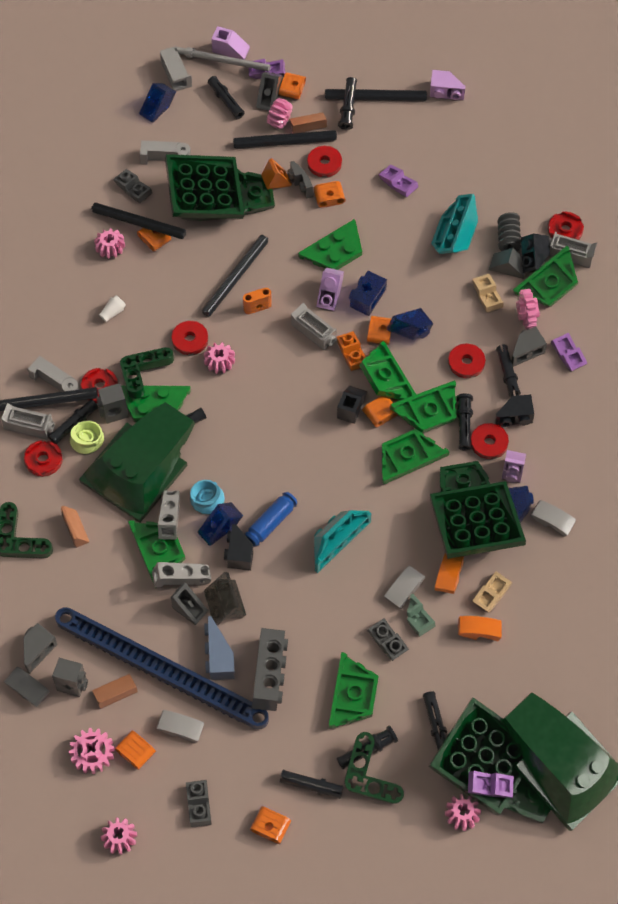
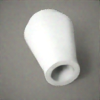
(112, 308)

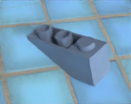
(220, 654)

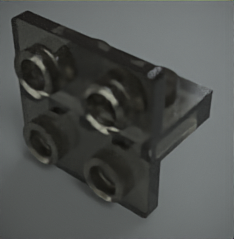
(224, 599)

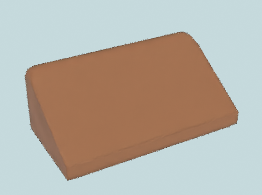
(308, 122)
(74, 526)
(115, 691)

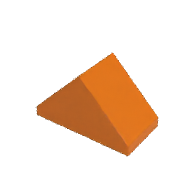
(275, 176)

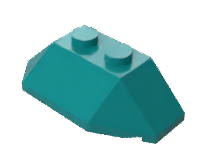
(456, 226)
(337, 535)

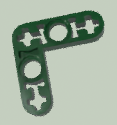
(135, 368)
(14, 542)
(360, 773)

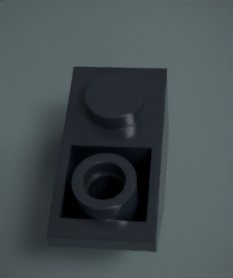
(534, 251)
(351, 404)
(516, 411)
(240, 550)

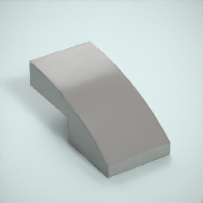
(554, 517)
(404, 586)
(180, 725)

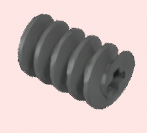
(509, 231)

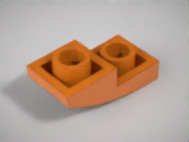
(351, 350)
(449, 574)
(477, 626)

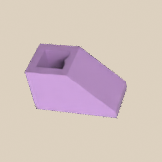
(229, 44)
(446, 86)
(330, 288)
(513, 466)

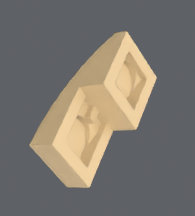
(487, 293)
(492, 592)

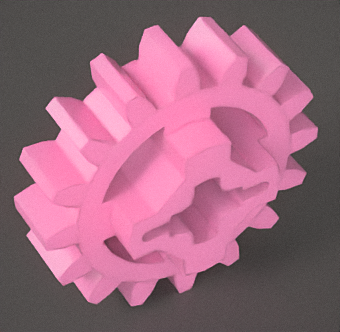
(527, 308)
(96, 743)

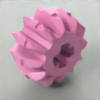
(279, 113)
(109, 243)
(219, 358)
(469, 817)
(115, 843)

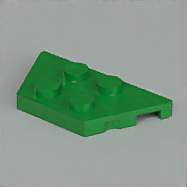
(336, 248)
(552, 279)
(385, 374)
(154, 397)
(429, 408)
(408, 454)
(153, 548)
(353, 693)

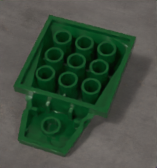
(214, 188)
(141, 461)
(474, 512)
(485, 745)
(561, 759)

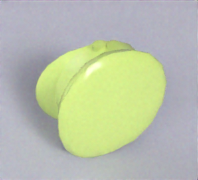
(86, 437)

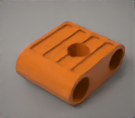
(292, 86)
(329, 194)
(153, 239)
(257, 300)
(378, 330)
(379, 411)
(135, 749)
(270, 825)

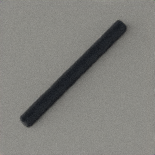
(369, 94)
(281, 139)
(138, 220)
(235, 275)
(50, 398)

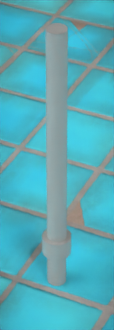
(191, 53)

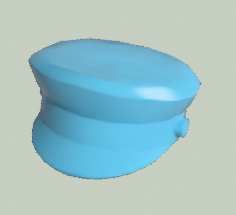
(206, 496)

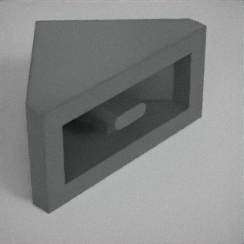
(508, 263)
(188, 604)

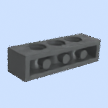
(264, 697)

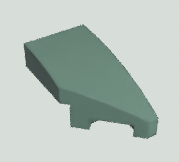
(418, 617)

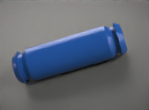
(271, 518)

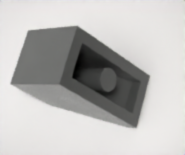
(268, 90)
(528, 346)
(37, 646)

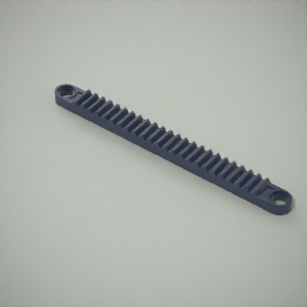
(161, 668)

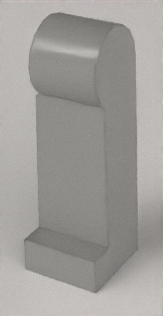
(158, 149)
(52, 375)
(169, 515)
(179, 573)

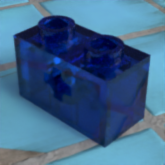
(368, 293)

